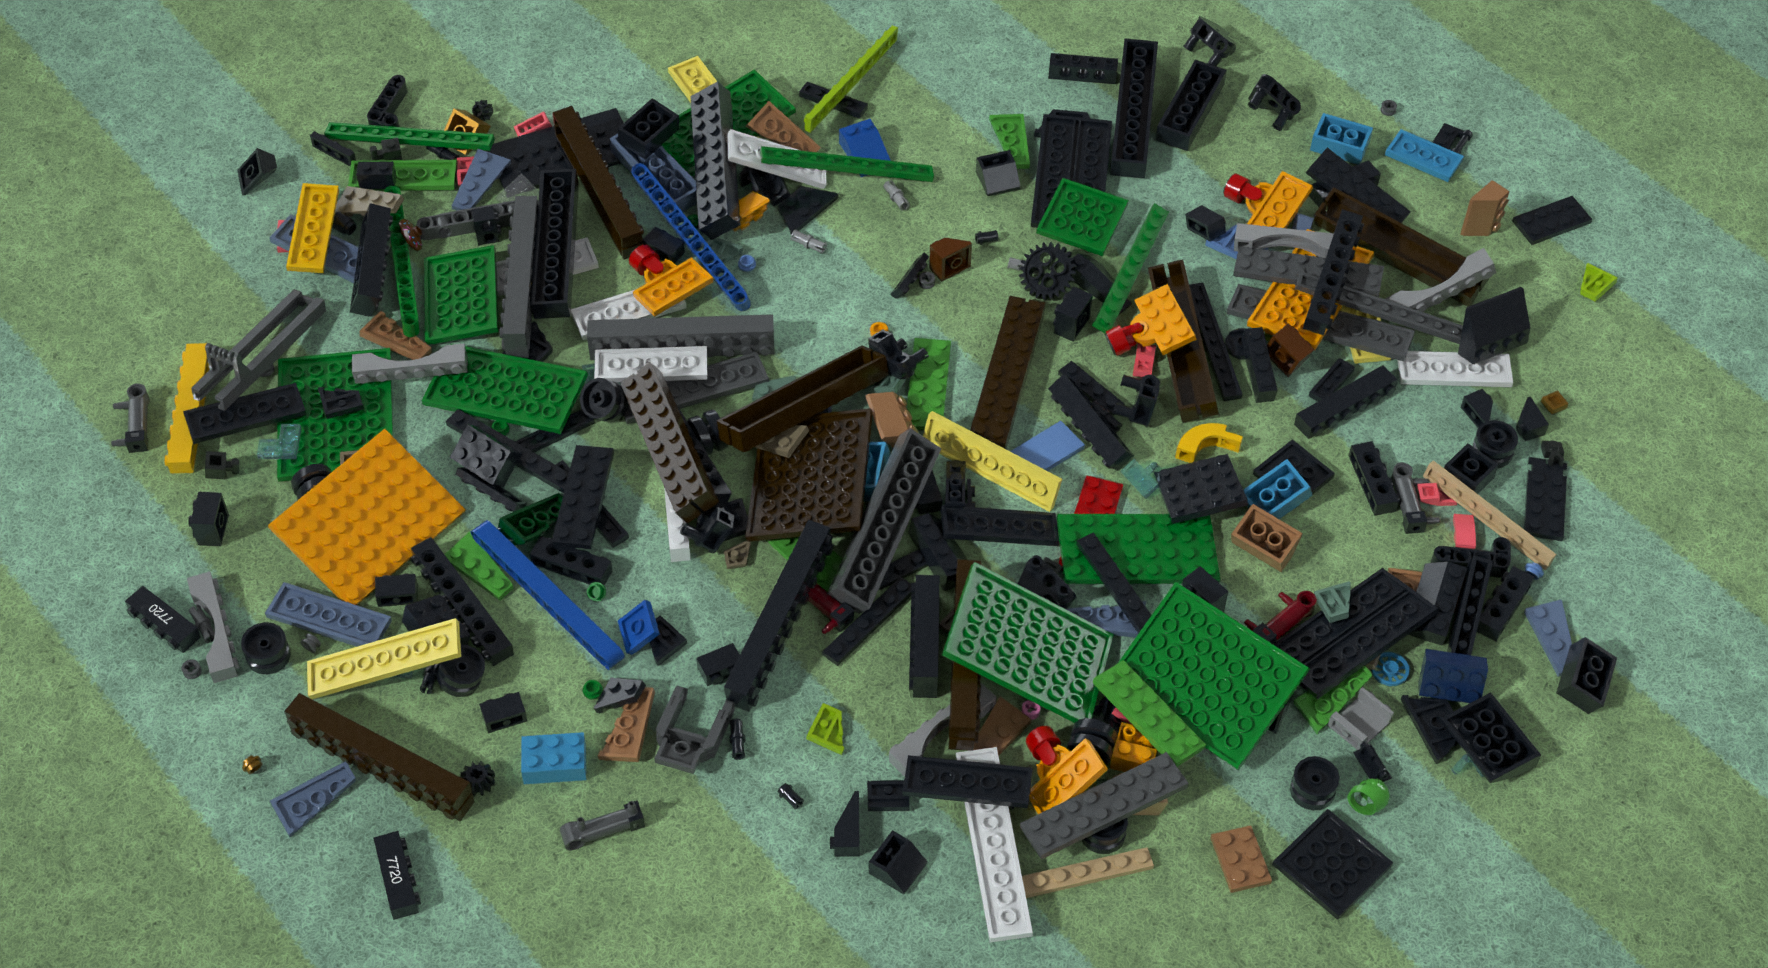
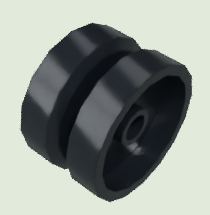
(603, 400)
(707, 431)
(1496, 441)
(308, 477)
(265, 648)
(463, 674)
(1098, 733)
(1314, 783)
(1108, 839)

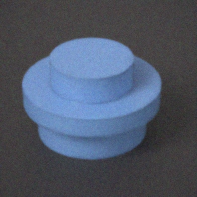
(746, 263)
(1534, 569)

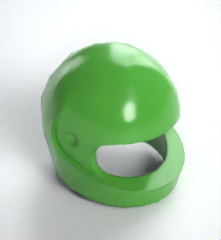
(1375, 790)

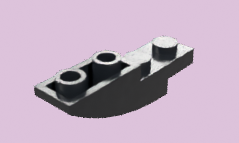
(955, 483)

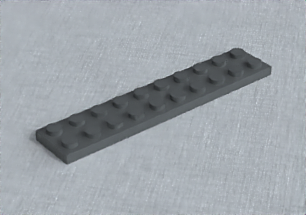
(1345, 330)

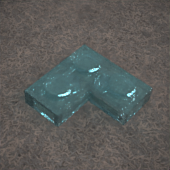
(283, 448)

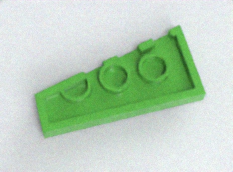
(1012, 136)
(479, 567)
(1318, 711)

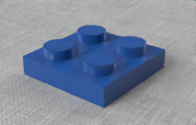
(638, 627)

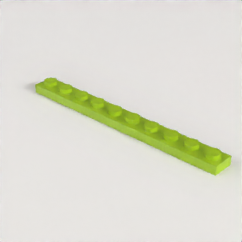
(852, 77)

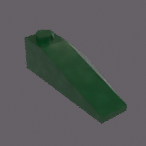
(531, 520)

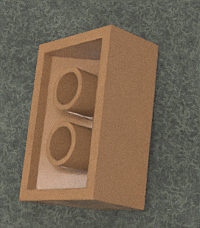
(1485, 210)
(890, 415)
(1266, 537)

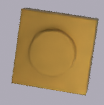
(1554, 402)

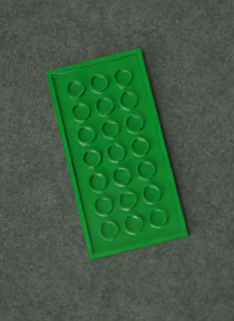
(748, 97)
(509, 390)
(1141, 545)

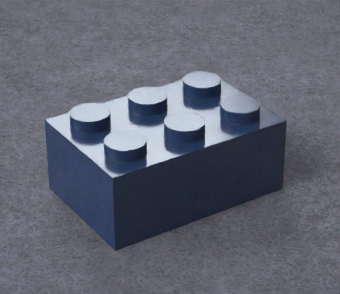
(1452, 676)

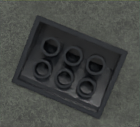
(1495, 326)
(1492, 739)

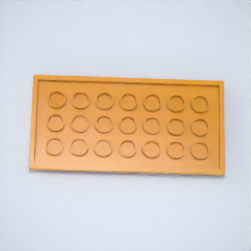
(1287, 305)

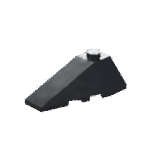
(1094, 278)

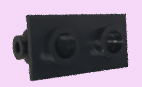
(1371, 763)

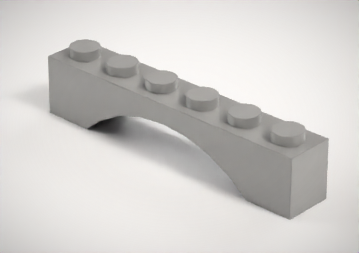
(1264, 237)
(1474, 269)
(448, 360)
(220, 658)
(917, 741)

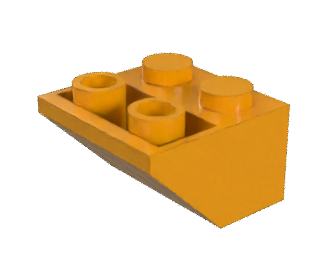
(751, 209)
(1131, 749)

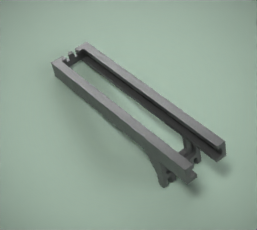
(222, 361)

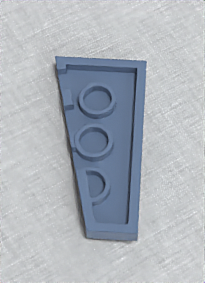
(479, 179)
(1108, 618)
(1552, 631)
(308, 799)

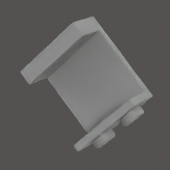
(1361, 719)

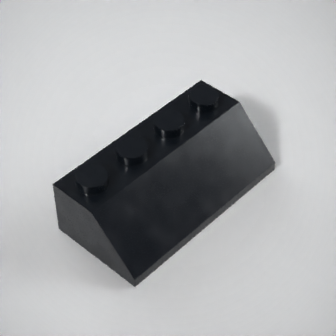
(938, 552)
(1440, 586)

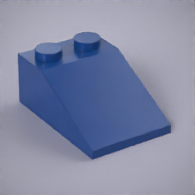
(863, 141)

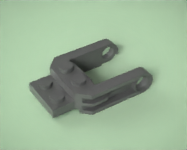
(683, 748)

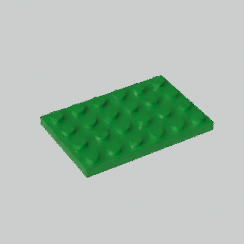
(460, 295)

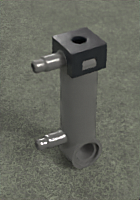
(137, 406)
(1413, 517)
(579, 832)

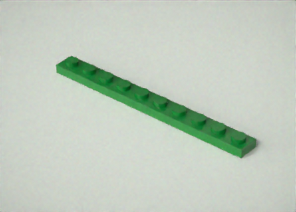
(410, 136)
(847, 164)
(1130, 268)

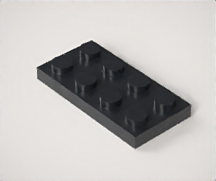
(1552, 220)

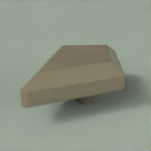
(737, 555)

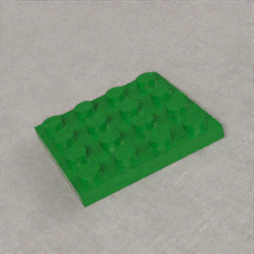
(1082, 217)

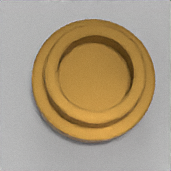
(251, 764)

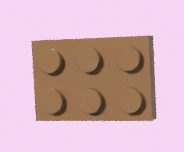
(1241, 859)

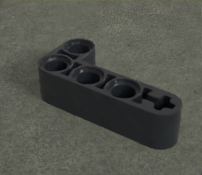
(388, 101)
(1499, 554)

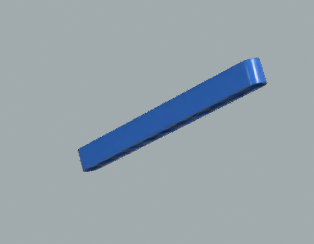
(693, 243)
(548, 595)

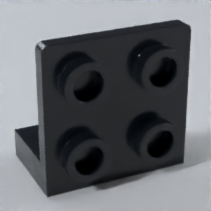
(770, 186)

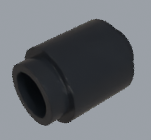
(343, 224)

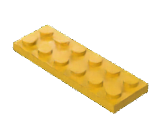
(312, 228)

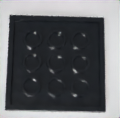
(1200, 488)
(1332, 864)

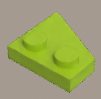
(1596, 282)
(827, 729)

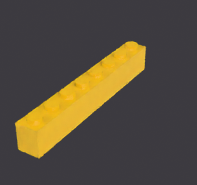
(180, 447)

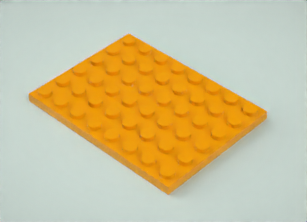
(366, 518)

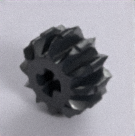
(485, 775)

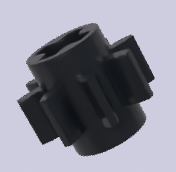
(482, 110)

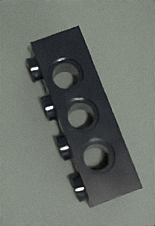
(1083, 68)
(1374, 478)
(561, 562)
(1504, 603)

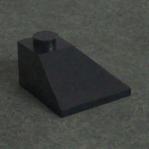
(256, 170)

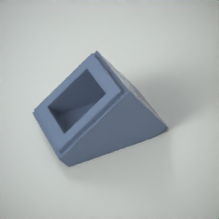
(1302, 222)

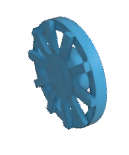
(1390, 669)

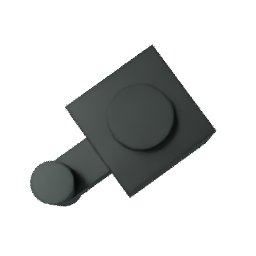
(389, 151)
(217, 465)

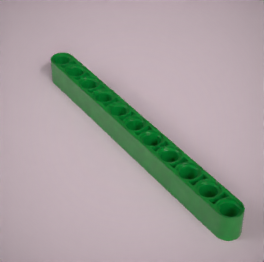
(403, 273)

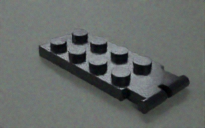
(1545, 500)

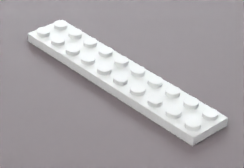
(997, 862)

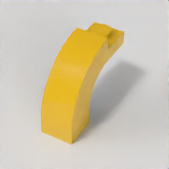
(1204, 436)

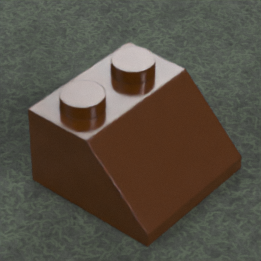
(949, 257)
(1288, 349)

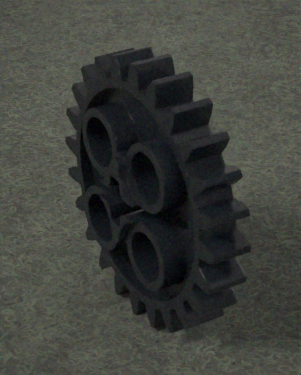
(1035, 262)

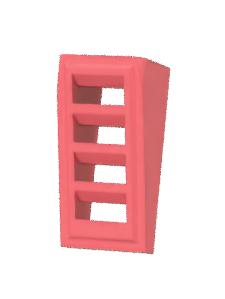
(540, 120)

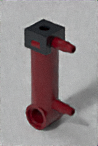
(839, 614)
(1286, 618)

